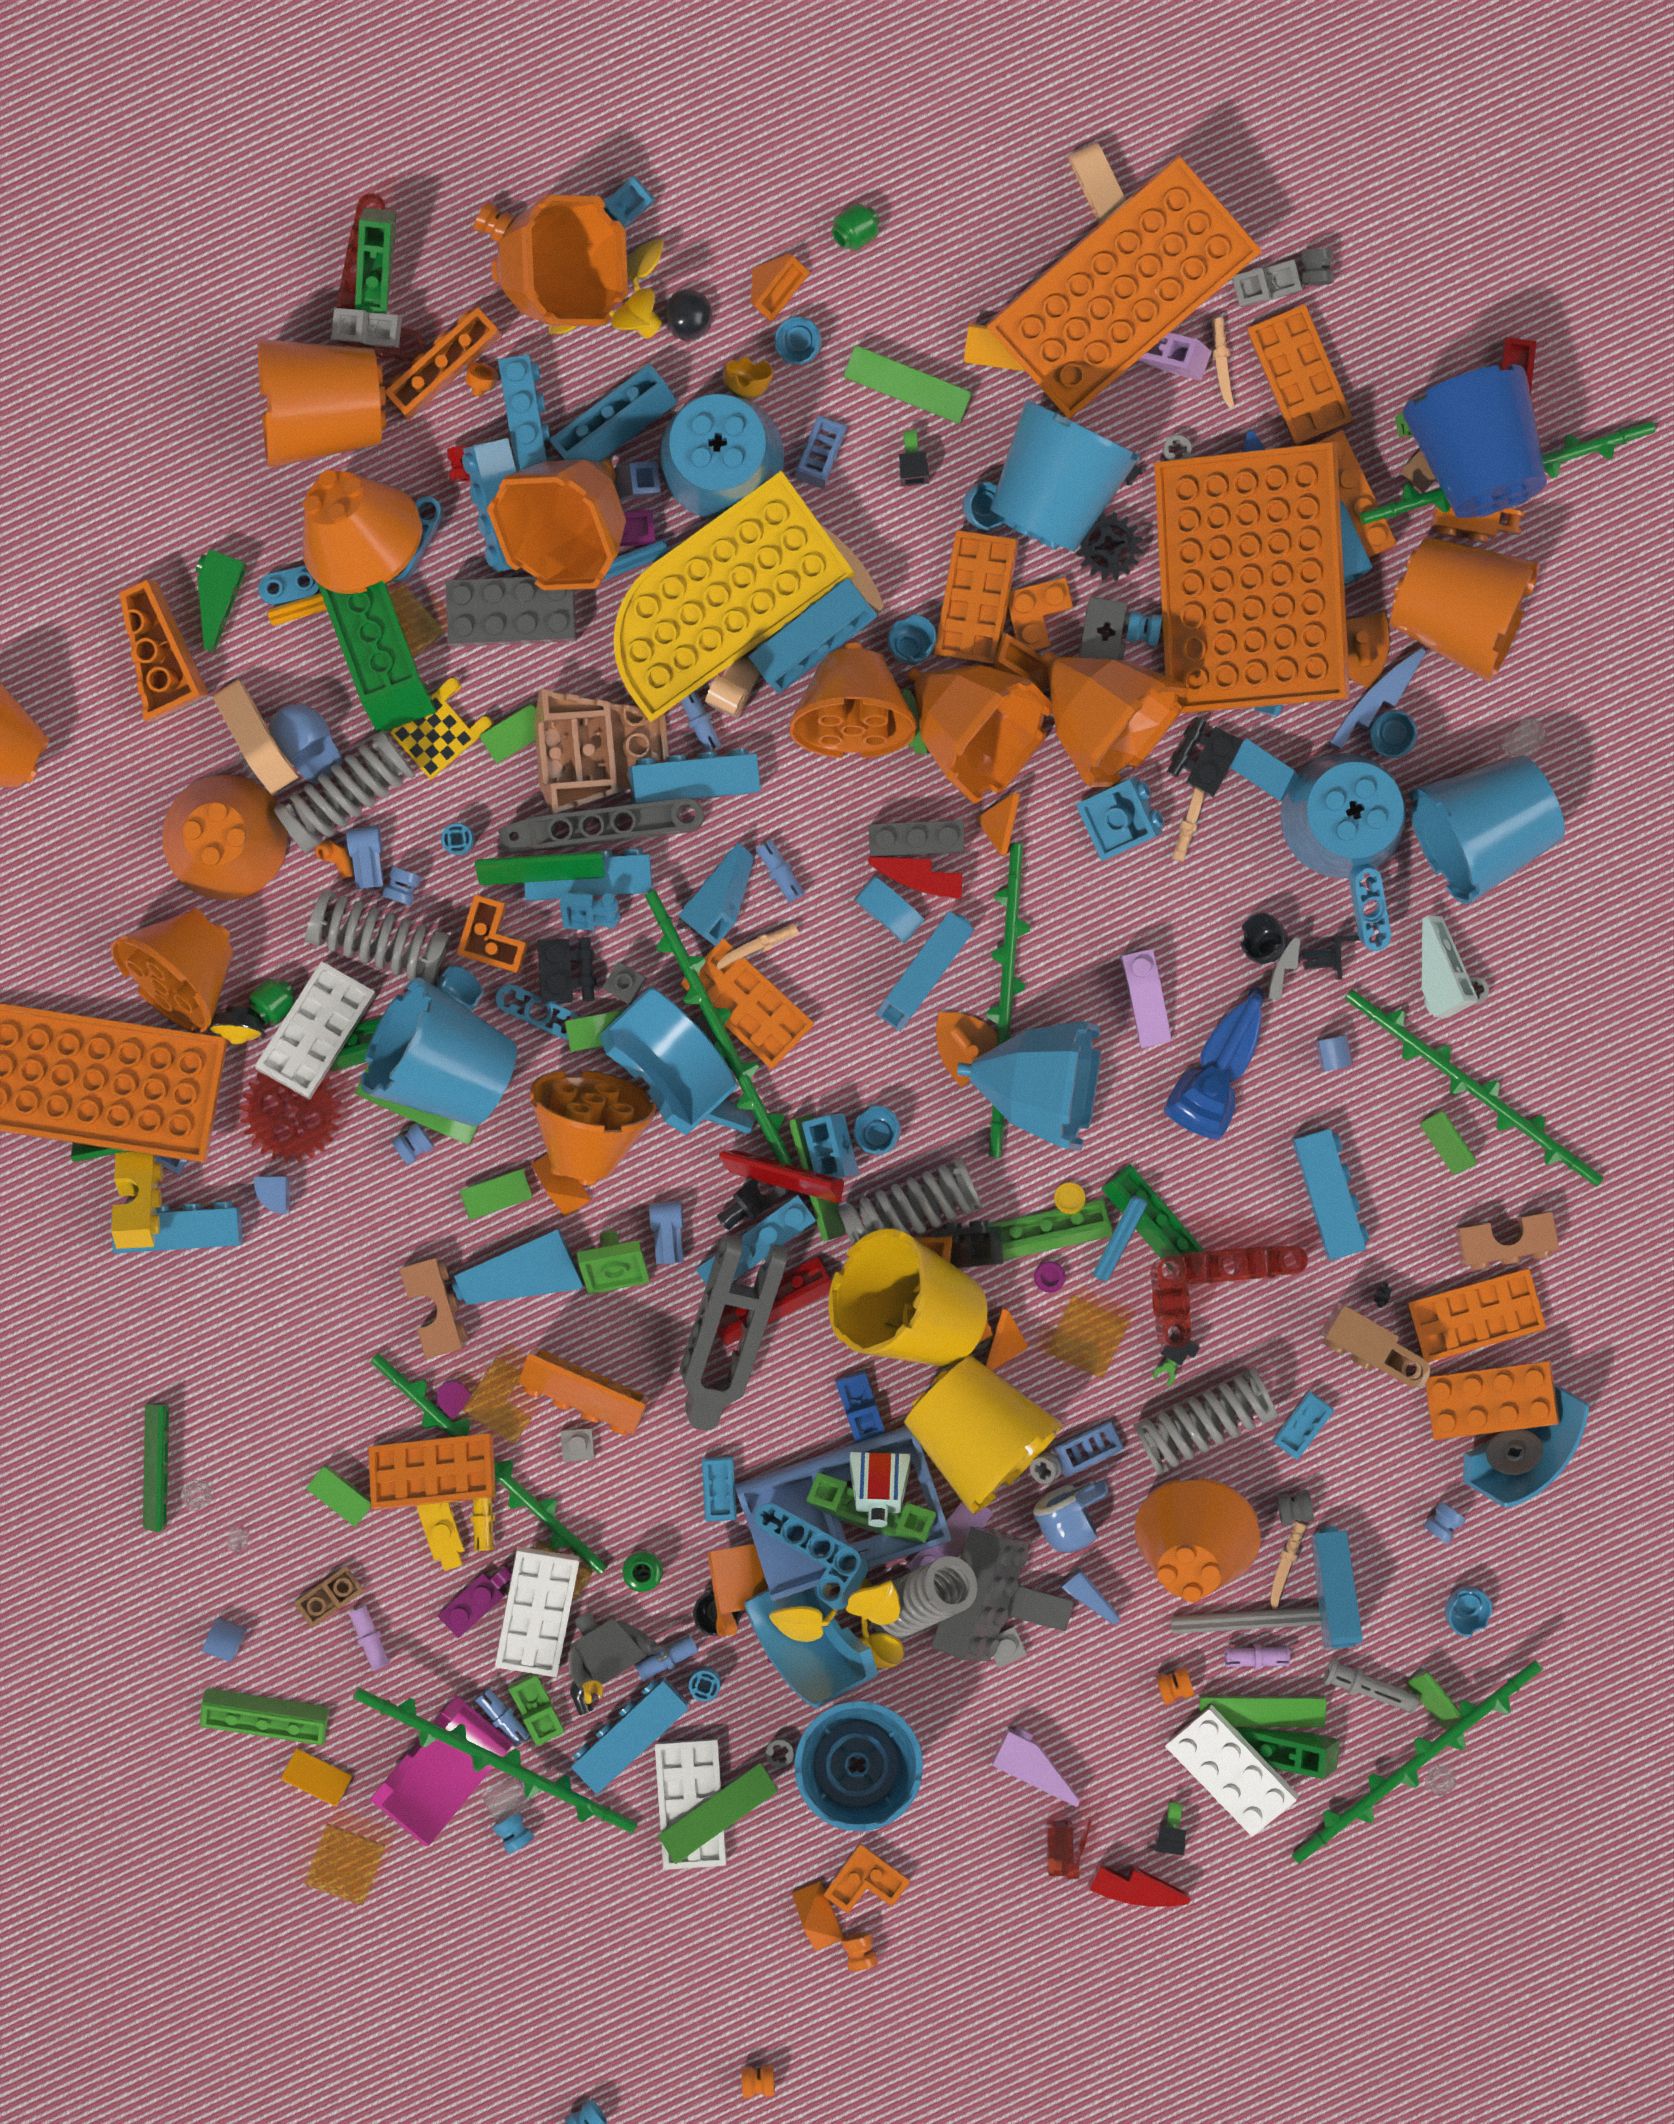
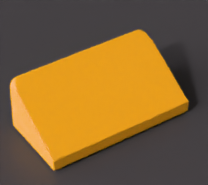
(986, 350)
(316, 1777)

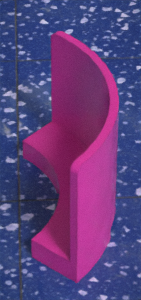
(439, 1778)

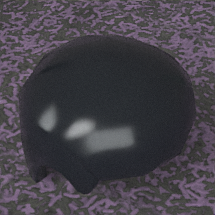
(688, 314)
(1263, 938)
(706, 1614)

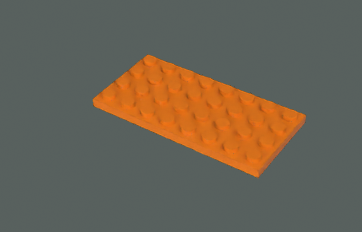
(1124, 287)
(108, 1083)

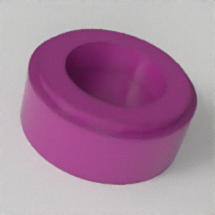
(1049, 1276)

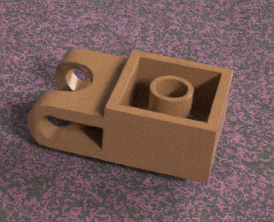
(1372, 1345)

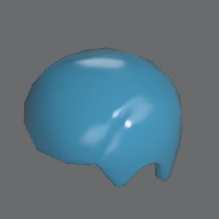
(798, 340)
(977, 506)
(912, 639)
(1393, 734)
(460, 986)
(877, 1130)
(1468, 1610)

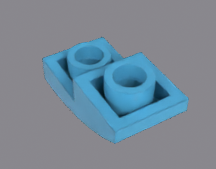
(889, 909)

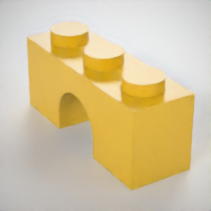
(136, 1222)

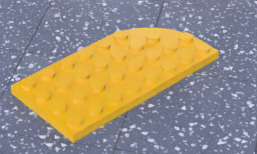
(722, 594)

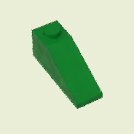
(375, 259)
(218, 588)
(1295, 1751)

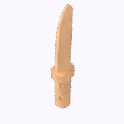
(1220, 355)
(1188, 826)
(762, 942)
(1288, 1556)

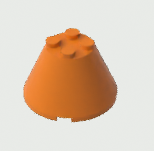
(357, 531)
(852, 707)
(19, 742)
(224, 837)
(178, 966)
(589, 1121)
(1197, 1536)

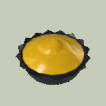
(237, 1025)

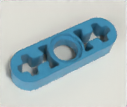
(1360, 897)
(513, 1010)

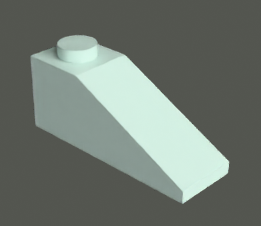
(1443, 973)

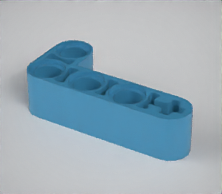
(809, 1547)

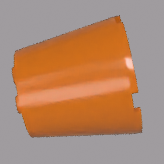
(319, 400)
(1463, 602)

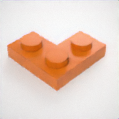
(1029, 606)
(862, 1872)

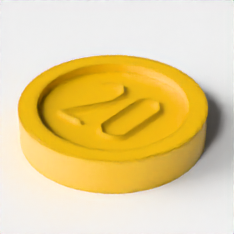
(1069, 1198)

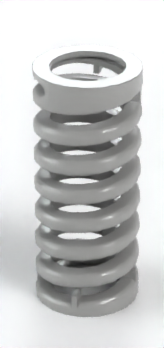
(310, 837)
(428, 965)
(962, 1191)
(1257, 1397)
(931, 1596)

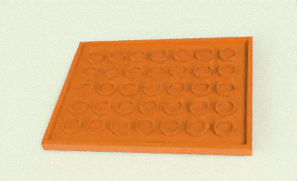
(1253, 578)

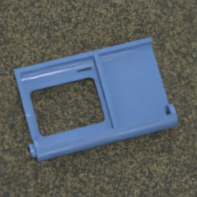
(789, 1488)

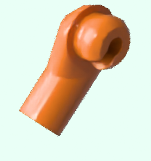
(338, 855)

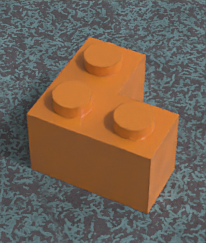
(482, 938)

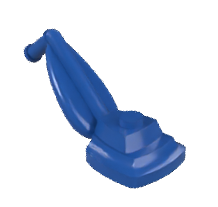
(1203, 1097)

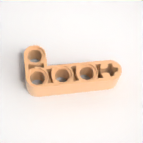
(1097, 180)
(734, 688)
(254, 737)

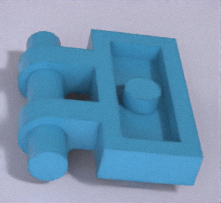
(584, 913)

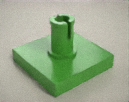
(613, 1265)

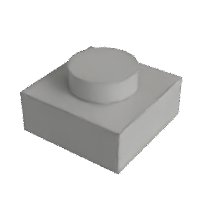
(577, 1444)
(1009, 1647)

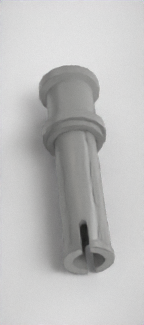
(1357, 1682)

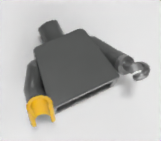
(607, 1652)

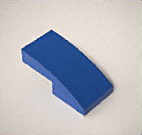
(860, 1405)

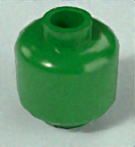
(855, 227)
(271, 1001)
(634, 1578)

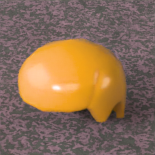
(747, 378)

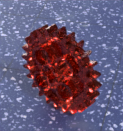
(265, 1124)

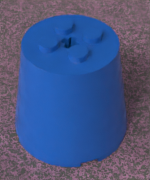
(1480, 439)

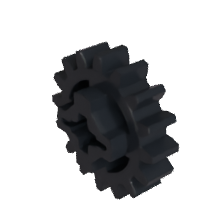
(1112, 561)

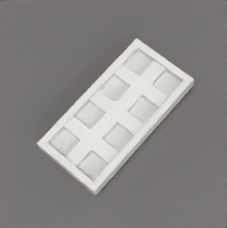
(315, 1030)
(537, 1611)
(1232, 1770)
(685, 1779)

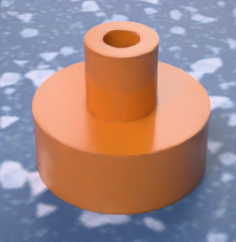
(481, 378)

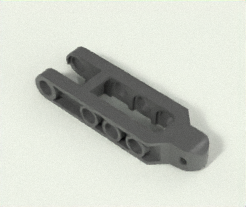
(648, 819)
(706, 1404)

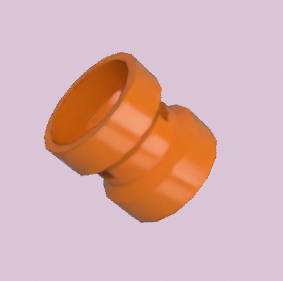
(493, 221)
(1167, 1686)
(859, 1951)
(758, 2081)

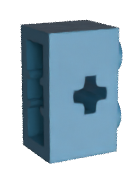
(830, 1146)

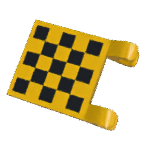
(441, 736)

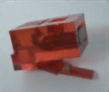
(1060, 1848)

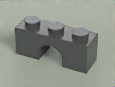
(916, 838)

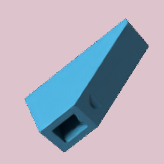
(718, 901)

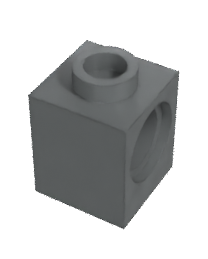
(624, 983)

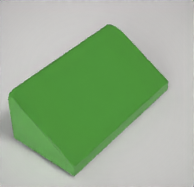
(511, 734)
(1448, 1142)
(340, 1495)
(1434, 1699)

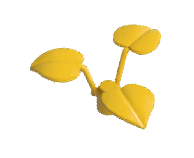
(638, 309)
(875, 1603)

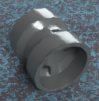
(1317, 267)
(1295, 1507)

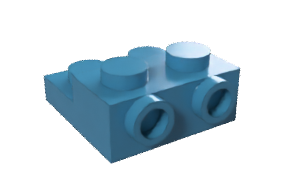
(1120, 818)

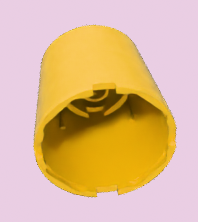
(905, 1302)
(979, 1430)

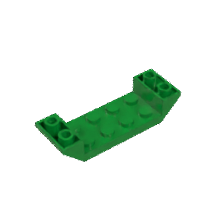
(378, 656)

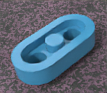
(288, 586)

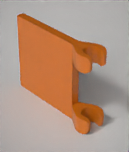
(735, 1578)

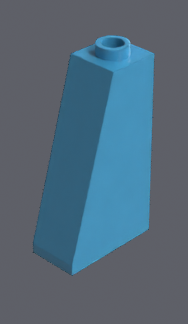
(925, 970)
(525, 1271)
(1336, 1589)

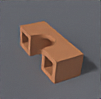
(1535, 1237)
(429, 1280)

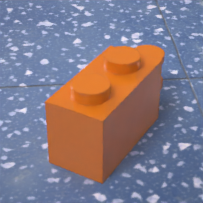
(1478, 528)

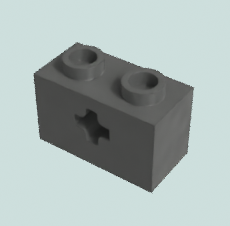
(1101, 613)

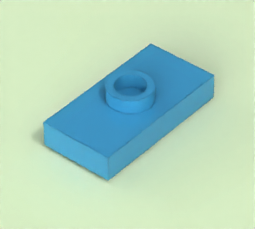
(1303, 1425)
(719, 1489)

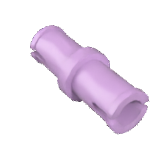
(369, 1638)
(1257, 1656)

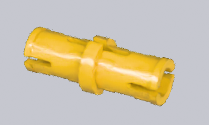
(483, 1524)

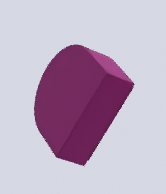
(452, 1397)

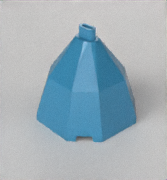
(1042, 1080)

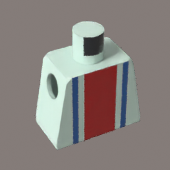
(879, 1484)

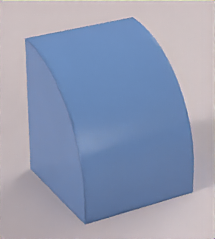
(637, 480)
(1333, 1053)
(274, 1192)
(224, 1639)

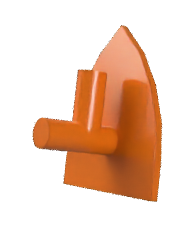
(1367, 647)
(962, 1040)

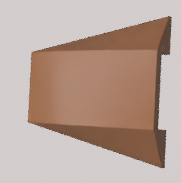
(590, 746)

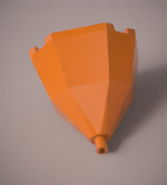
(564, 261)
(560, 522)
(1109, 713)
(979, 724)

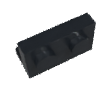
(973, 1245)

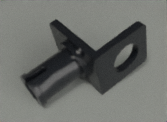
(1328, 957)
(748, 1202)

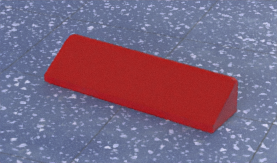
(783, 1175)
(796, 1289)

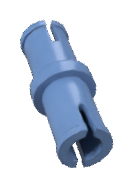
(700, 722)
(780, 871)
(677, 1653)
(502, 1717)

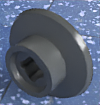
(1518, 1443)

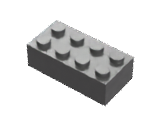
(508, 612)
(996, 1565)

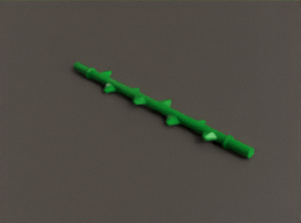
(1572, 449)
(1009, 984)
(717, 1018)
(1486, 1093)
(503, 1470)
(1425, 1751)
(482, 1757)

